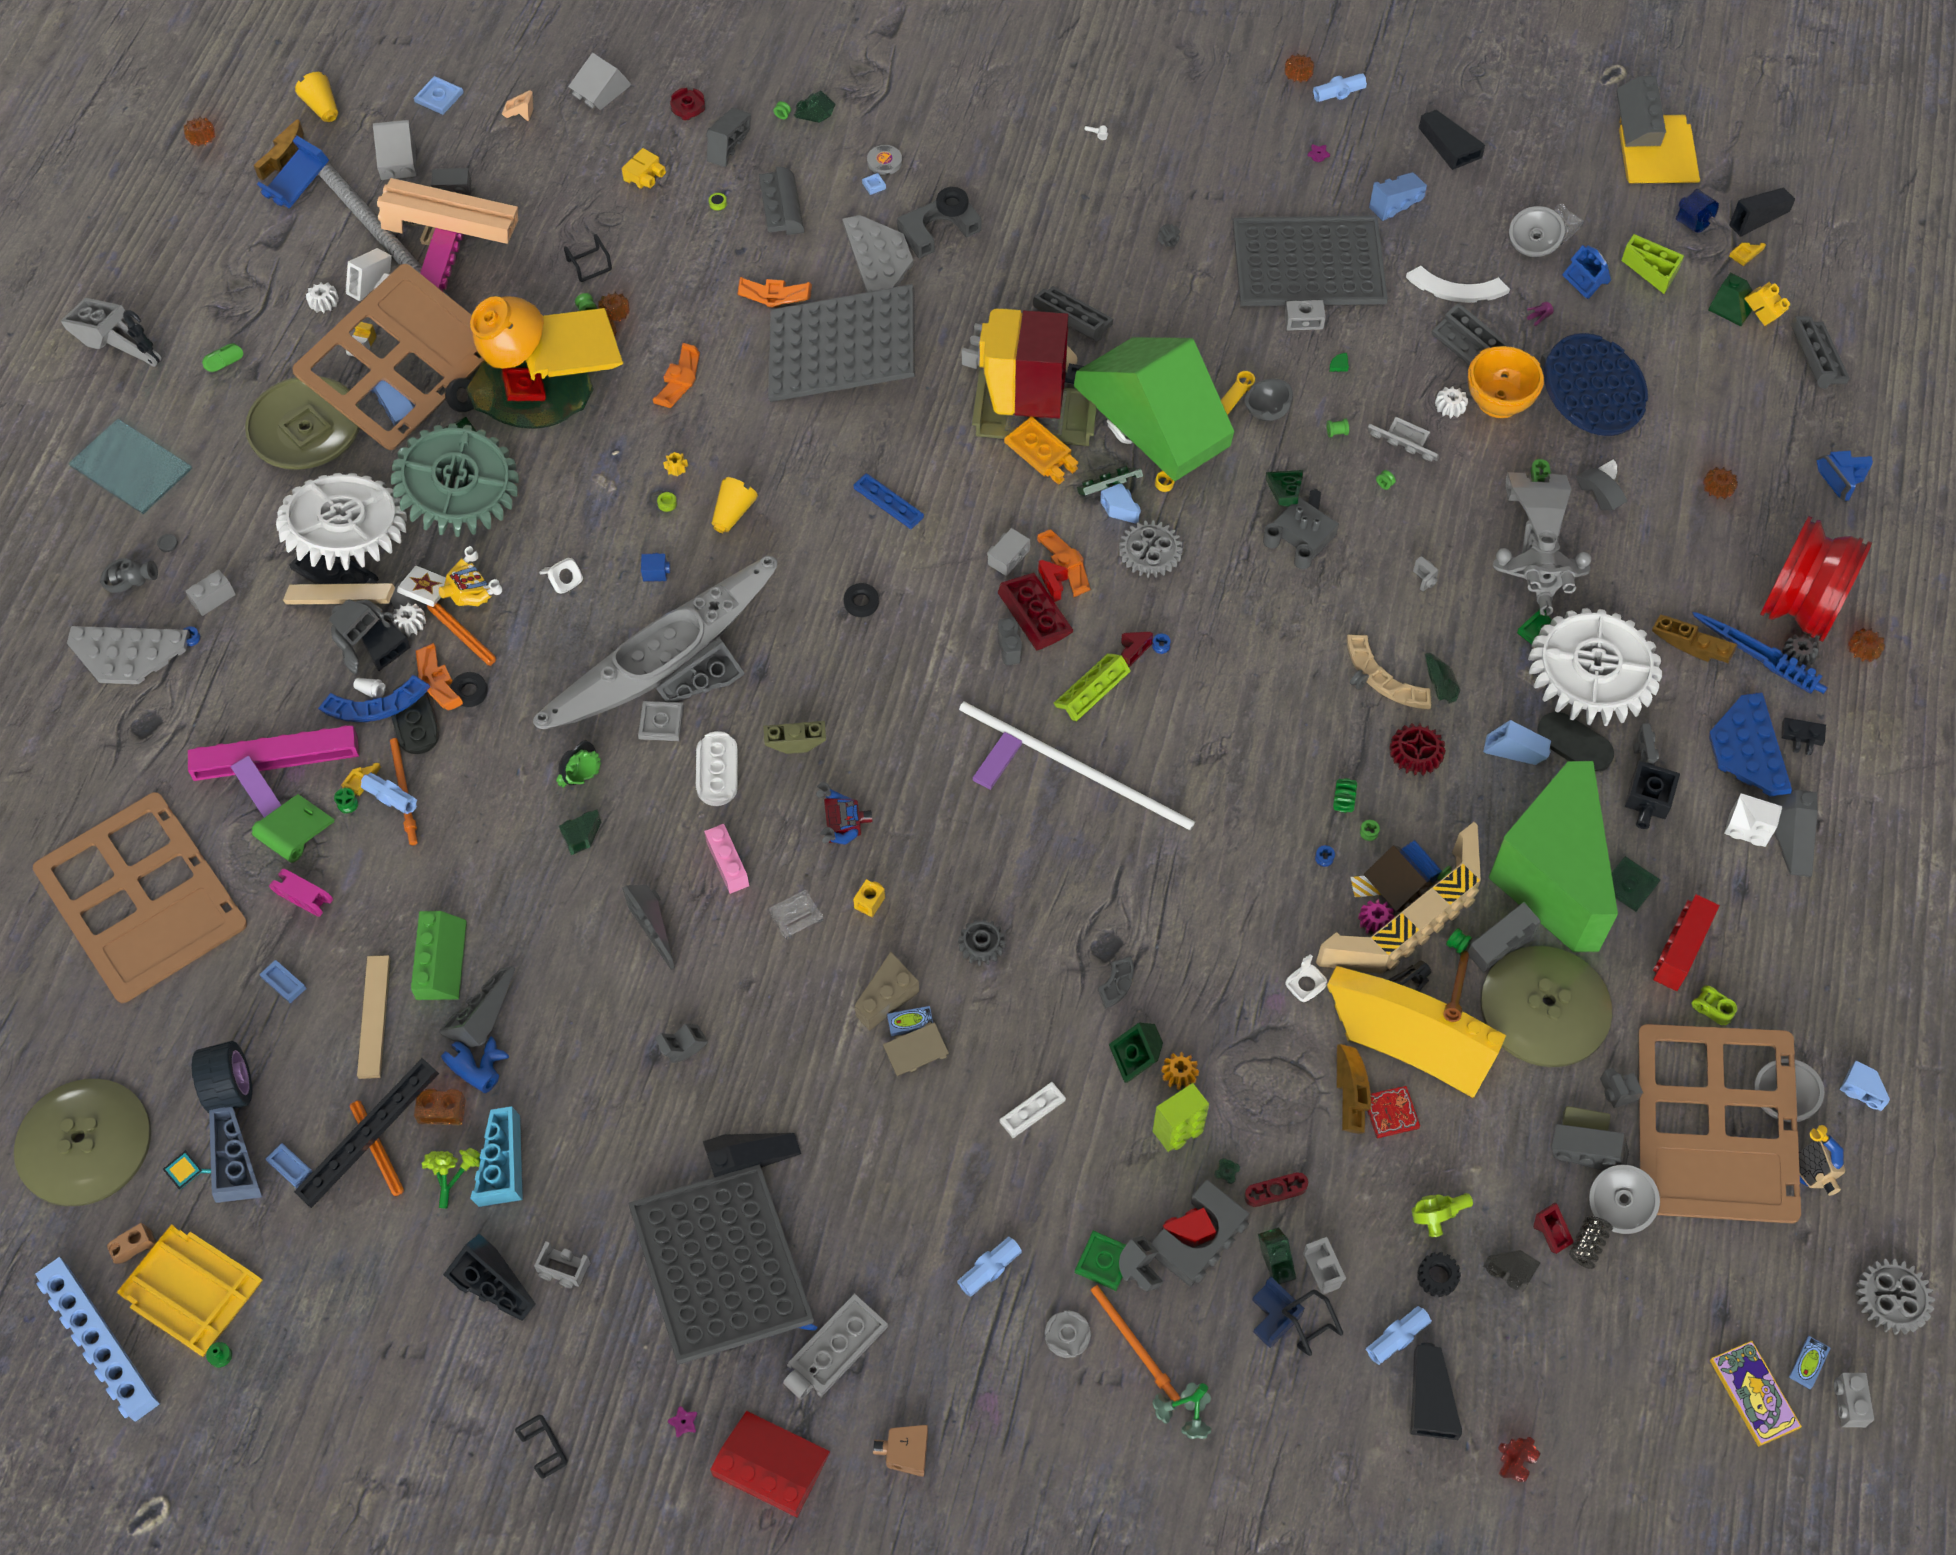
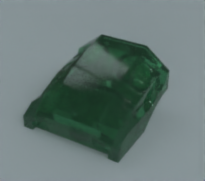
(1443, 678)

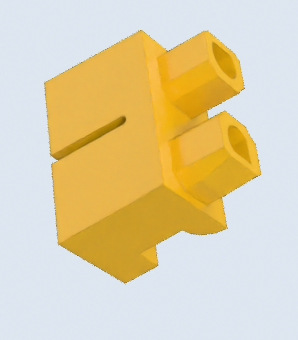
(643, 169)
(1770, 301)

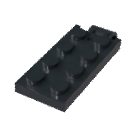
(337, 575)

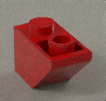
(1191, 1229)

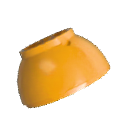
(494, 340)
(1502, 395)

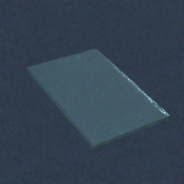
(130, 466)

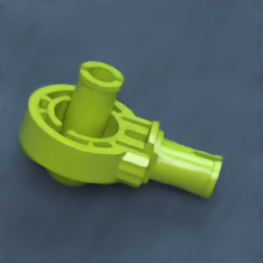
(1439, 1208)

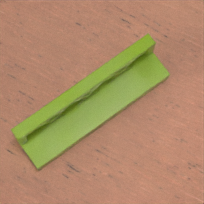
(1093, 686)

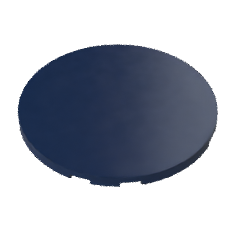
(1595, 384)

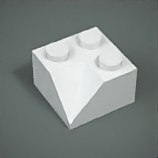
(1753, 820)

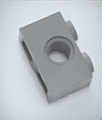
(1304, 315)

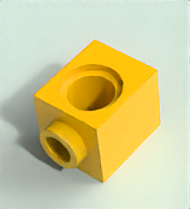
(866, 905)

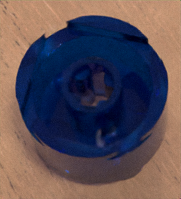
(1697, 210)

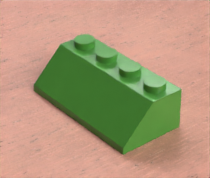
(438, 956)

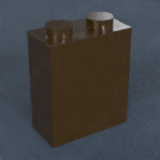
(1398, 879)

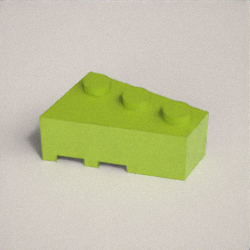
(1652, 261)

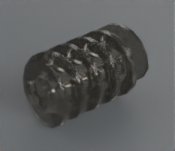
(1589, 1241)

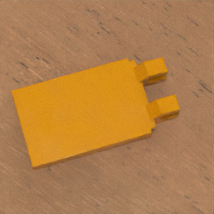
(1041, 449)

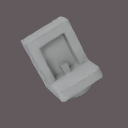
(1427, 572)

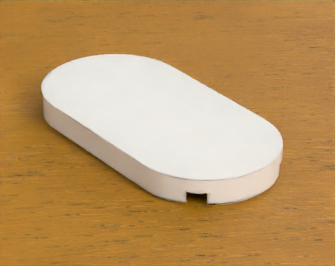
(717, 768)

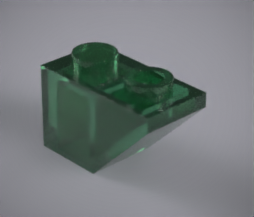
(815, 107)
(580, 832)
(1277, 1255)

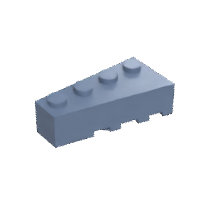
(230, 1164)

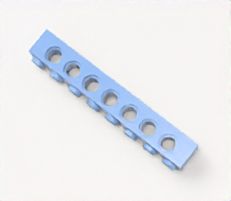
(142, 1399)

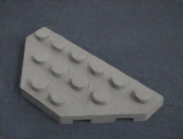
(878, 252)
(125, 653)

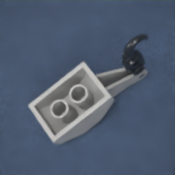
(104, 322)

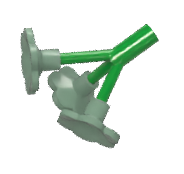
(1194, 1398)

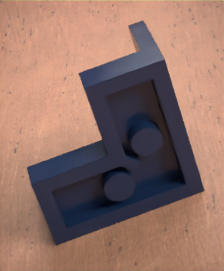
(1272, 1300)

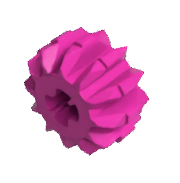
(1373, 910)

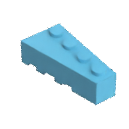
(500, 1164)

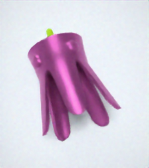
(1544, 310)

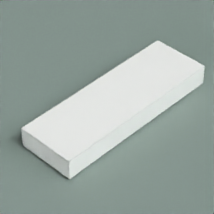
(1032, 1109)

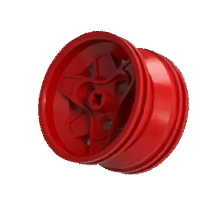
(1816, 579)

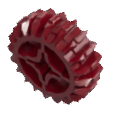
(1427, 743)

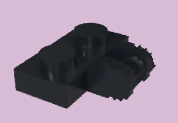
(1805, 732)

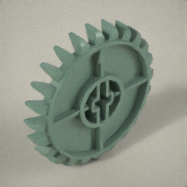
(449, 455)

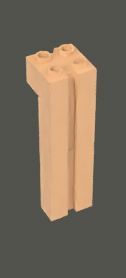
(445, 211)

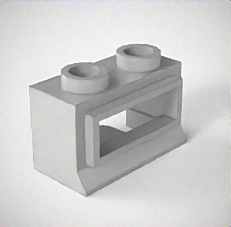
(971, 356)
(564, 1257)
(1324, 1265)

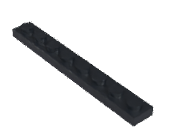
(366, 1133)

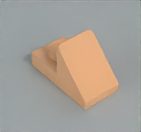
(520, 105)

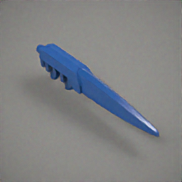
(1770, 657)

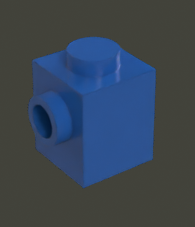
(654, 567)

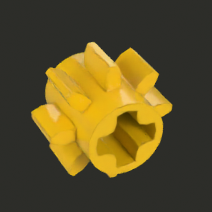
(675, 464)

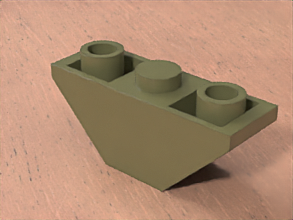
(795, 736)

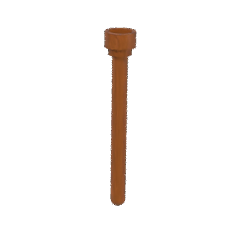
(1453, 1009)

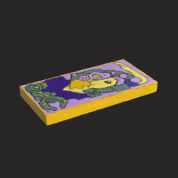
(1755, 1393)

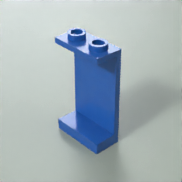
(296, 174)

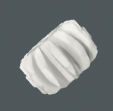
(322, 297)
(1451, 402)
(409, 619)

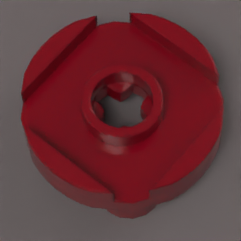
(687, 111)

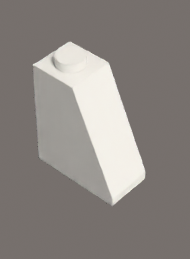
(366, 272)

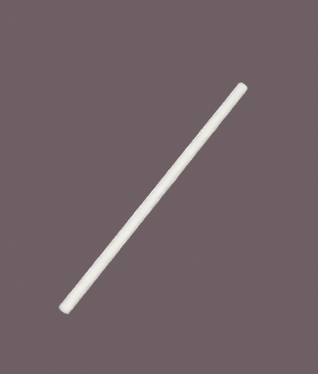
(1078, 766)

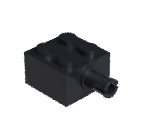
(1651, 792)

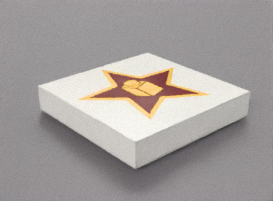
(422, 586)

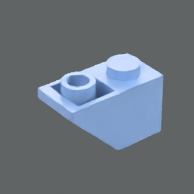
(1119, 504)
(1865, 1085)

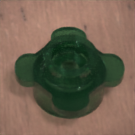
(1231, 1166)

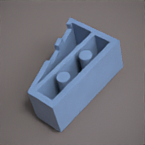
(1396, 195)
(394, 402)

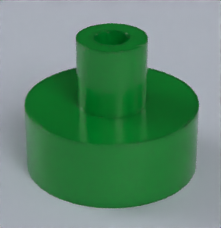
(219, 1354)

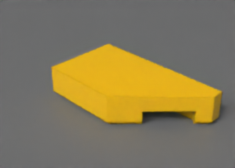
(1746, 252)
(354, 778)

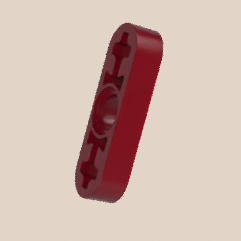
(1259, 1188)

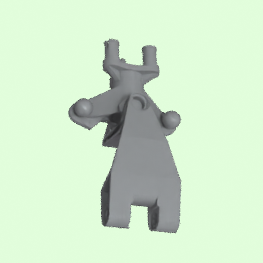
(1540, 560)

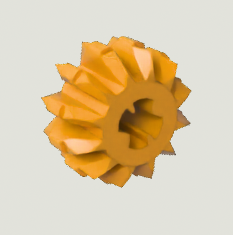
(1188, 1069)

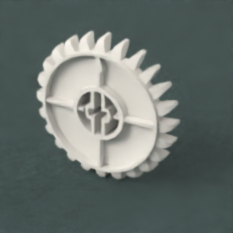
(340, 519)
(1596, 665)

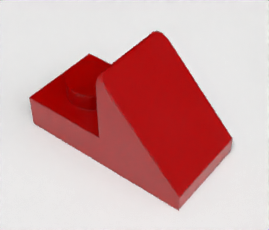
(1052, 577)

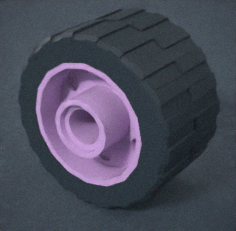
(221, 1076)

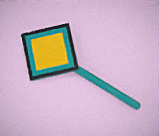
(183, 1170)

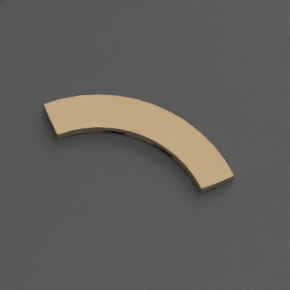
(1383, 681)

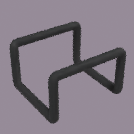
(569, 257)
(1306, 1349)
(559, 1452)

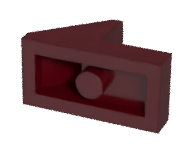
(1136, 644)
(1554, 1228)

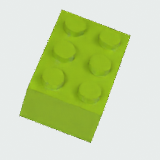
(1180, 1118)

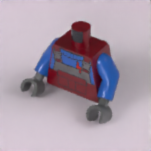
(842, 816)

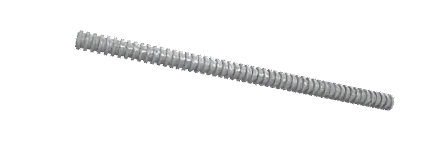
(368, 217)

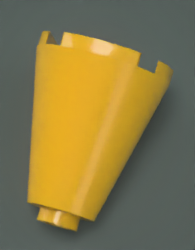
(317, 94)
(731, 504)

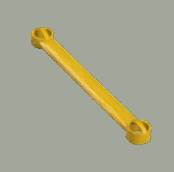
(1229, 401)

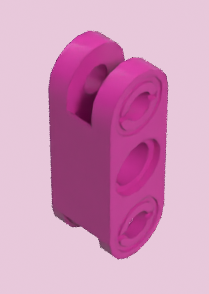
(300, 892)

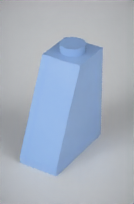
(1517, 744)

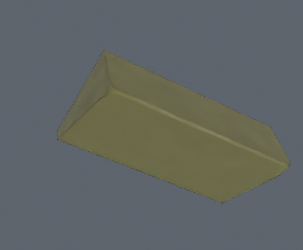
(1585, 1118)

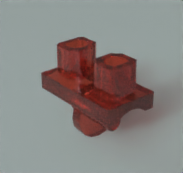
(1514, 1456)

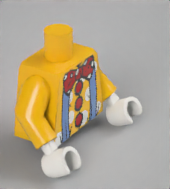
(466, 584)

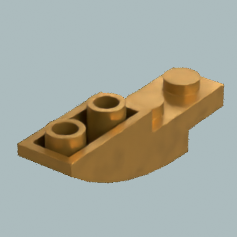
(281, 152)
(1689, 640)
(1356, 1089)

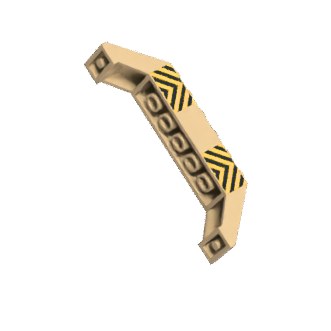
(1416, 922)

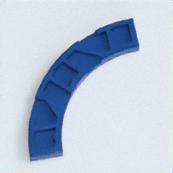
(377, 708)

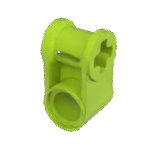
(1714, 1004)

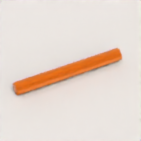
(462, 633)
(379, 1154)

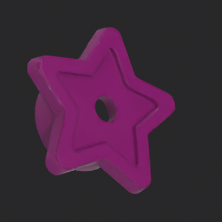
(1318, 153)
(688, 1426)

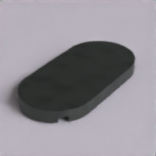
(416, 726)
(1575, 740)

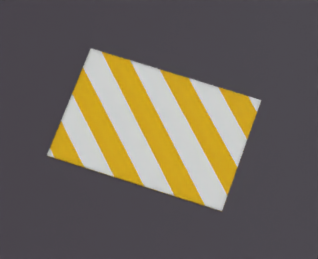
(1363, 887)

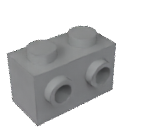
(1008, 551)
(210, 592)
(1853, 1400)

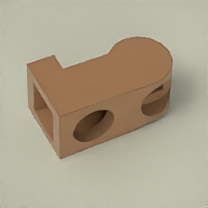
(131, 1243)

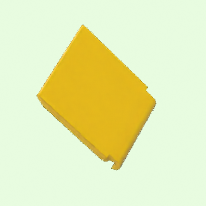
(1669, 163)
(575, 345)
(188, 1289)

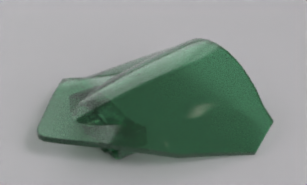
(563, 398)

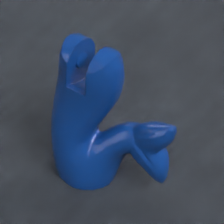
(465, 1066)

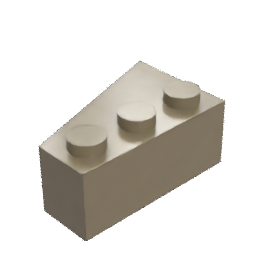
(886, 992)

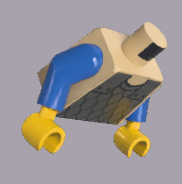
(1821, 1162)

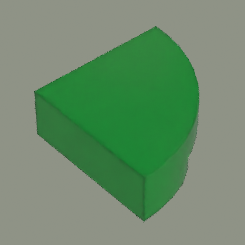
(1339, 363)

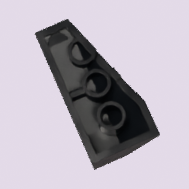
(741, 1151)
(486, 1274)

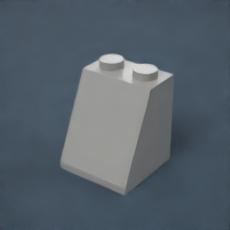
(598, 83)
(395, 149)

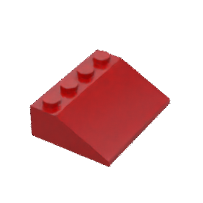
(770, 1463)

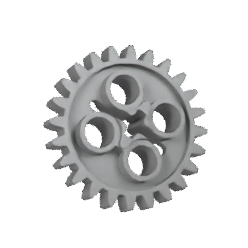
(1164, 557)
(1896, 1316)

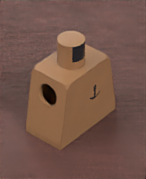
(905, 1449)

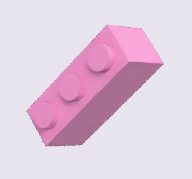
(726, 858)

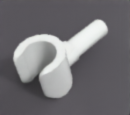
(1101, 131)

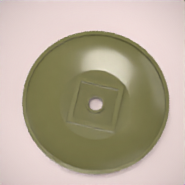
(277, 420)
(1540, 1032)
(99, 1165)

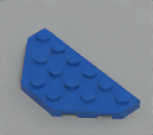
(1748, 746)

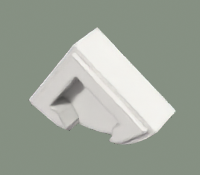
(1610, 468)

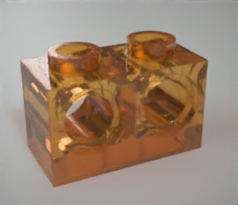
(438, 1112)

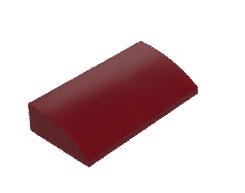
(1034, 610)

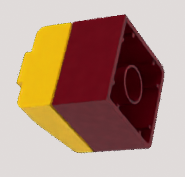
(1025, 361)

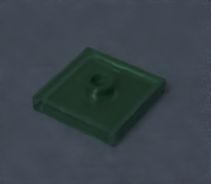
(1633, 883)

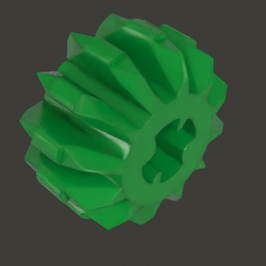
(1345, 795)

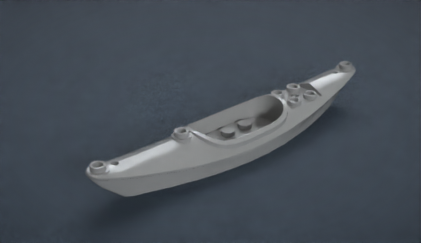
(657, 649)

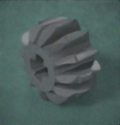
(1801, 649)

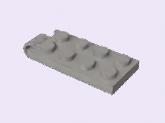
(834, 1348)

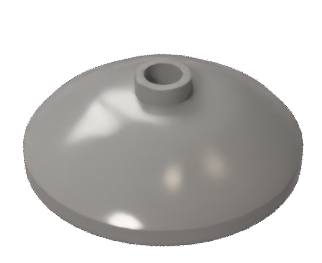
(1536, 222)
(1808, 1088)
(1642, 1202)

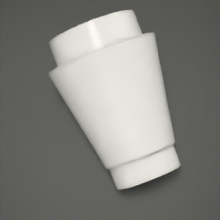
(371, 687)

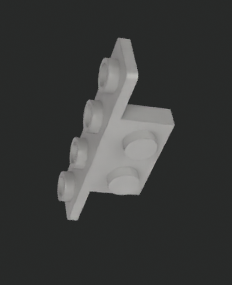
(1406, 435)

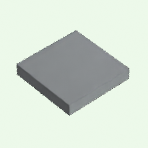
(660, 721)

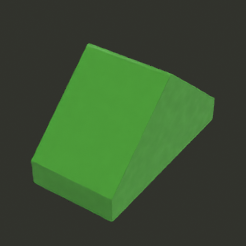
(1160, 401)
(1561, 862)

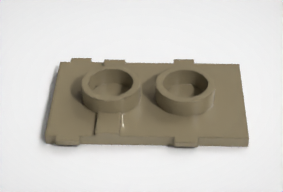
(915, 1049)

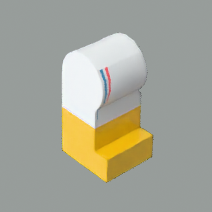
(364, 334)

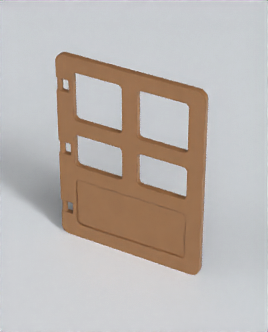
(424, 324)
(161, 932)
(1717, 1172)

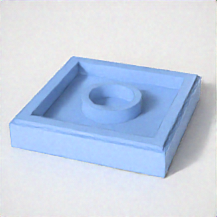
(438, 95)

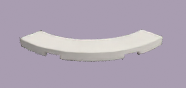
(1456, 292)

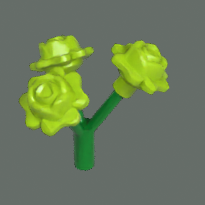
(440, 1164)

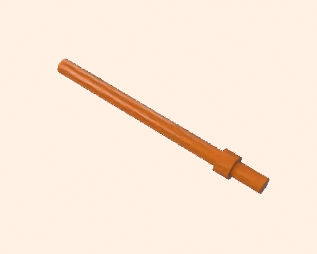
(409, 823)
(1162, 1379)

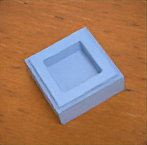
(874, 183)

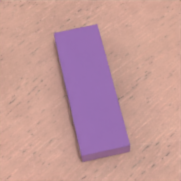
(997, 760)
(255, 786)

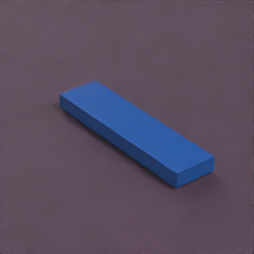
(888, 501)

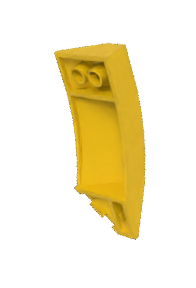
(1414, 1029)

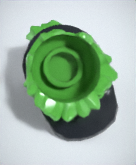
(578, 764)

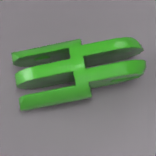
(222, 357)

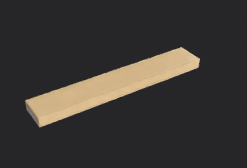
(338, 593)
(373, 1017)

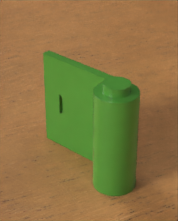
(291, 827)

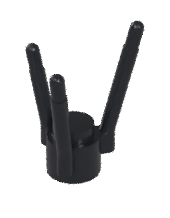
(1417, 973)

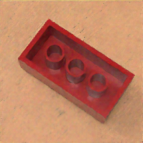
(1684, 942)

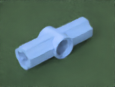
(1339, 87)
(388, 793)
(989, 1266)
(1398, 1335)

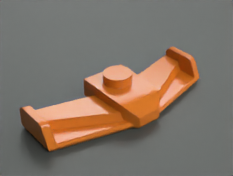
(774, 292)
(679, 377)
(1068, 558)
(436, 677)

